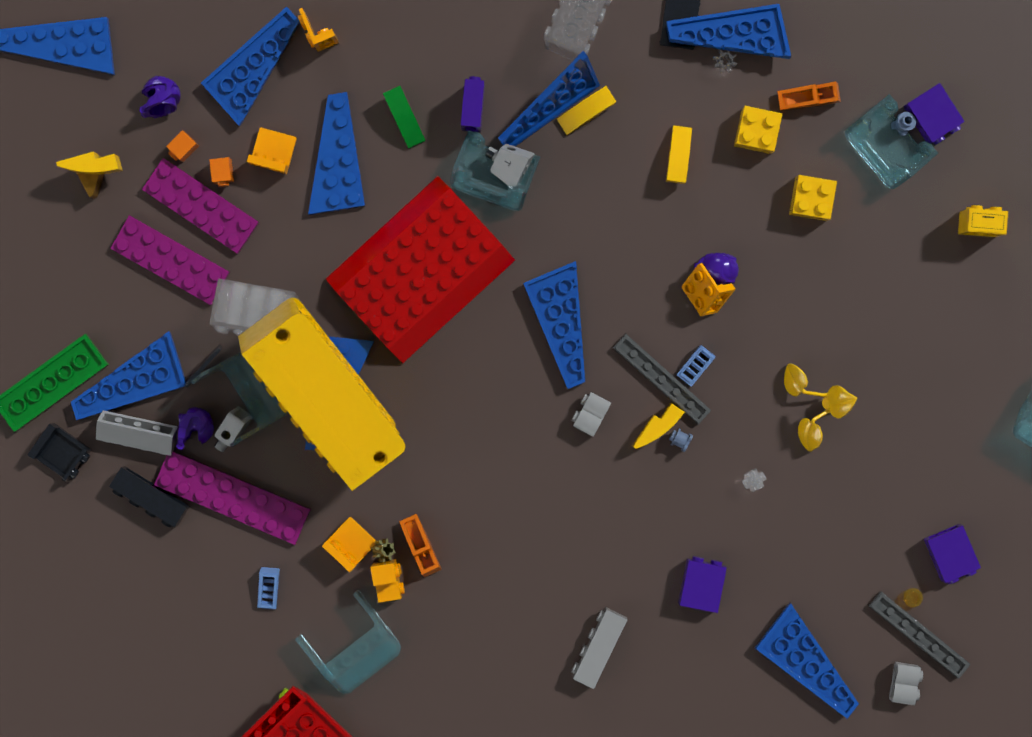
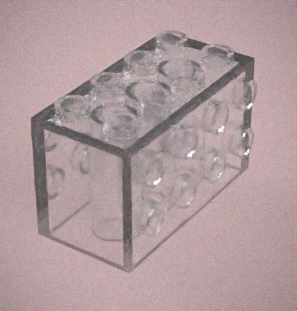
(574, 26)
(243, 304)

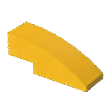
(586, 110)
(679, 154)
(92, 164)
(658, 426)

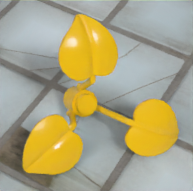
(836, 401)

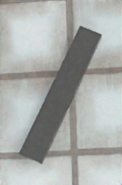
(662, 379)
(919, 635)

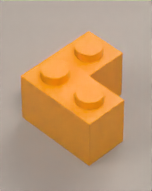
(387, 581)

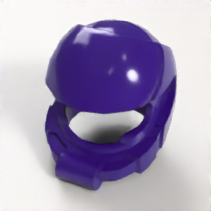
(163, 93)
(721, 267)
(194, 420)

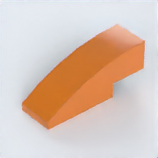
(809, 96)
(420, 545)

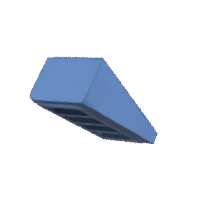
(704, 351)
(265, 577)

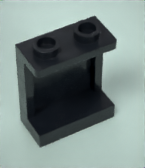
(60, 452)

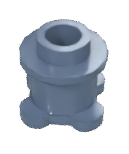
(902, 126)
(680, 439)

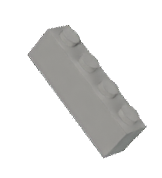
(136, 433)
(599, 648)

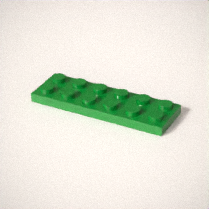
(51, 382)

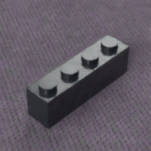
(148, 496)

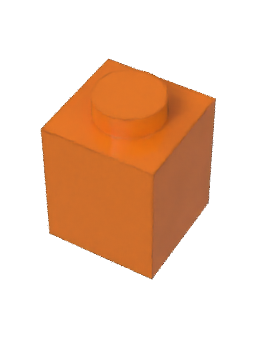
(182, 146)
(221, 171)

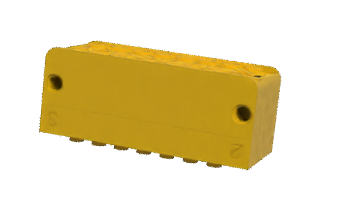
(321, 392)

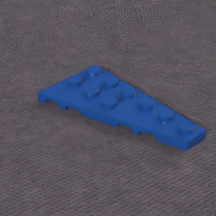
(744, 30)
(558, 311)
(799, 654)

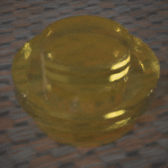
(913, 597)

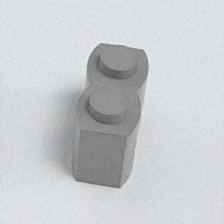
(591, 414)
(905, 683)

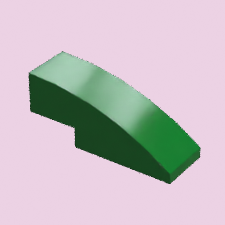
(404, 117)

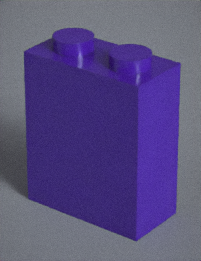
(472, 104)
(935, 114)
(952, 554)
(702, 584)

